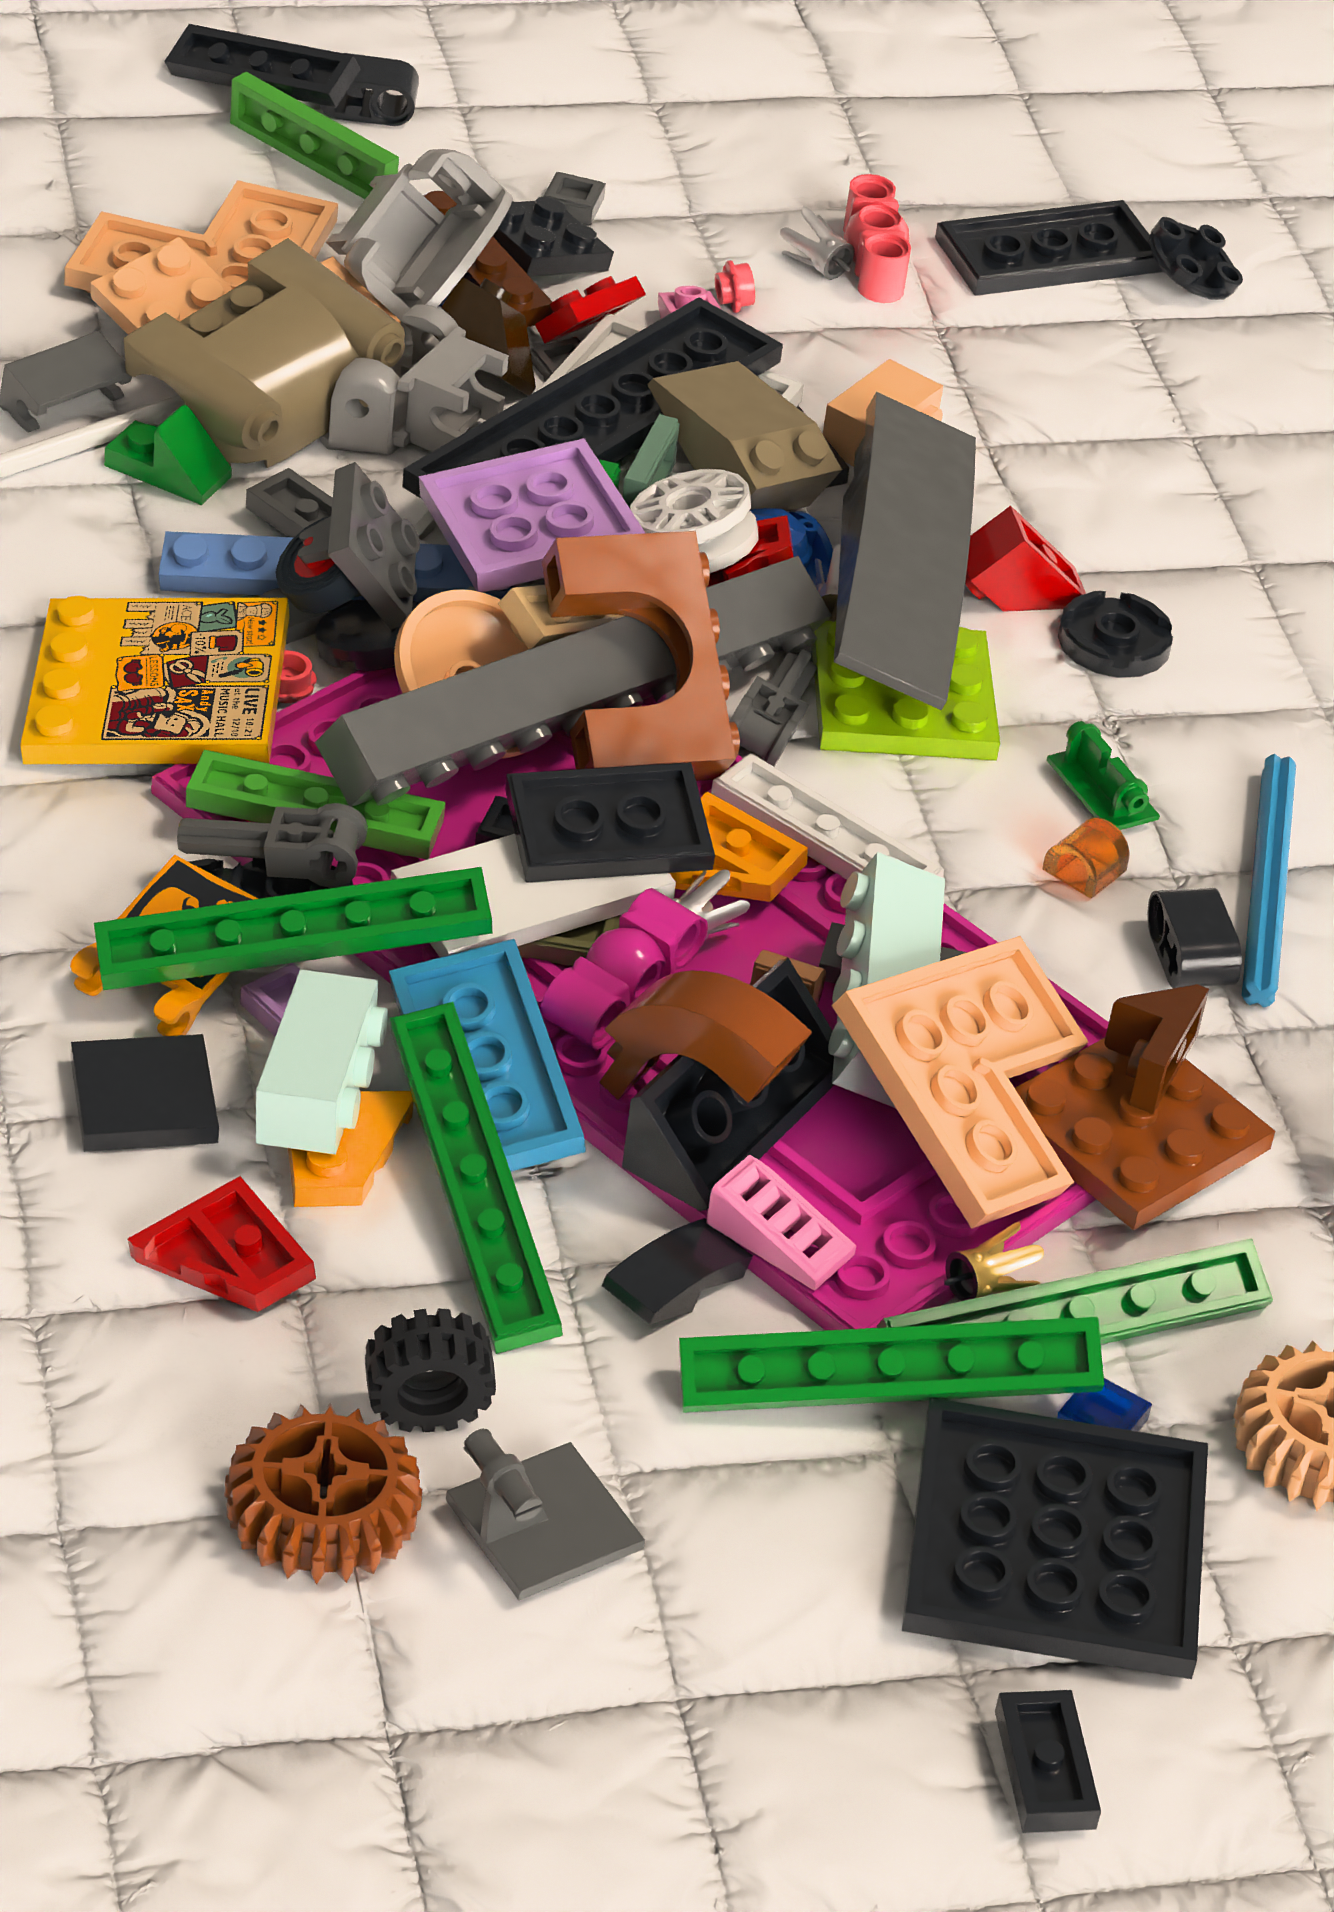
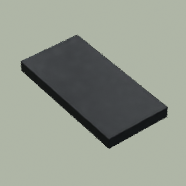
(1047, 247)

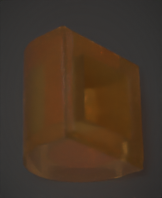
(1089, 857)

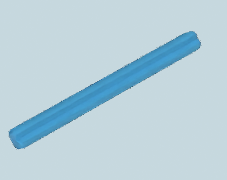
(1269, 881)

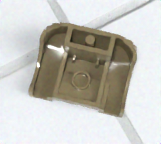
(267, 354)

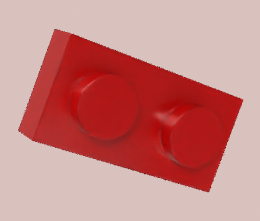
(577, 312)

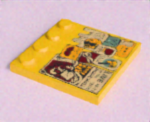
(156, 680)

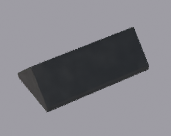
(695, 1128)

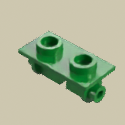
(1101, 781)

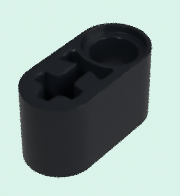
(377, 105)
(1194, 937)

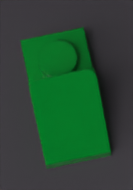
(171, 456)

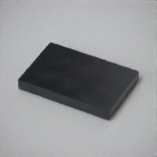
(609, 822)

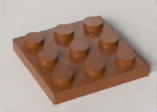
(1134, 1158)

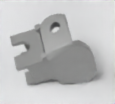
(410, 249)
(419, 399)

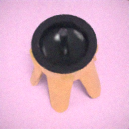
(981, 1269)

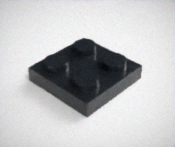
(550, 240)

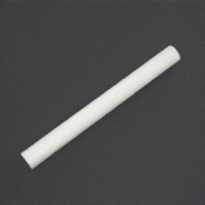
(84, 437)

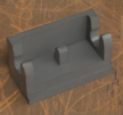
(60, 376)

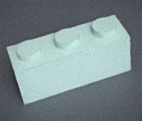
(319, 1062)

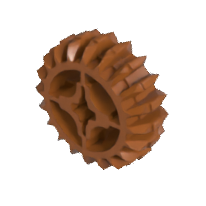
(278, 1500)

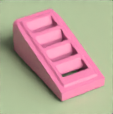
(756, 1190)

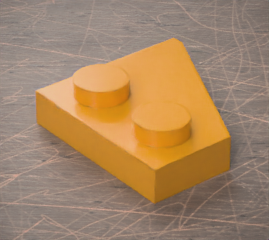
(754, 853)
(349, 1174)

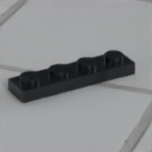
(294, 69)

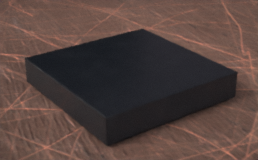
(144, 1092)

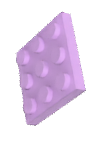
(513, 507)

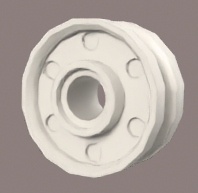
(705, 502)

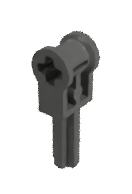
(774, 708)
(293, 844)

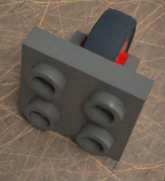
(353, 554)

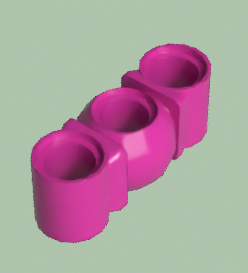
(621, 964)

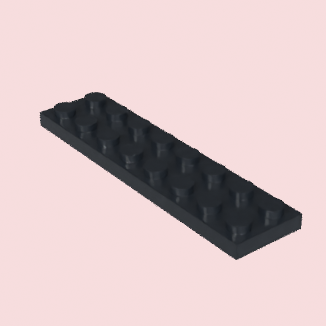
(609, 394)

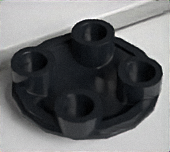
(1194, 258)

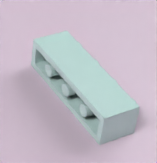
(887, 931)

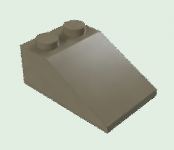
(749, 429)

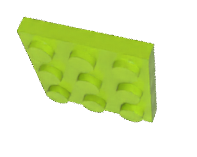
(874, 718)

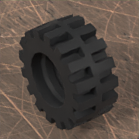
(458, 1367)

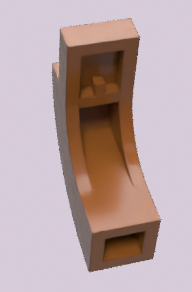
(708, 1019)

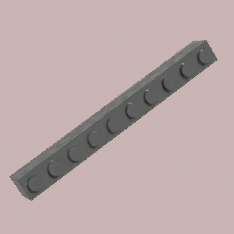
(548, 687)

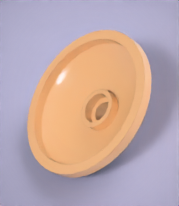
(452, 636)

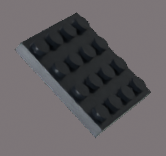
(1058, 1538)

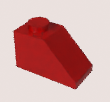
(1019, 566)

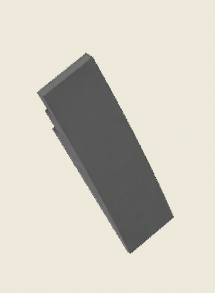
(905, 550)

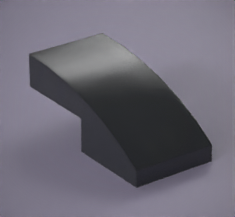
(673, 1270)

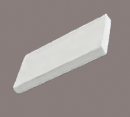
(534, 909)

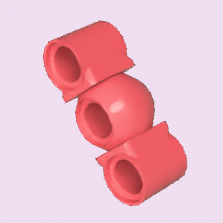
(878, 238)

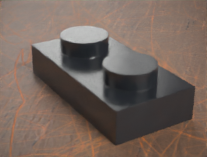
(1047, 1761)

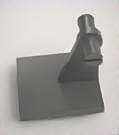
(540, 1515)

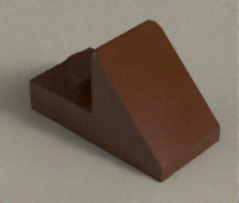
(1156, 1035)

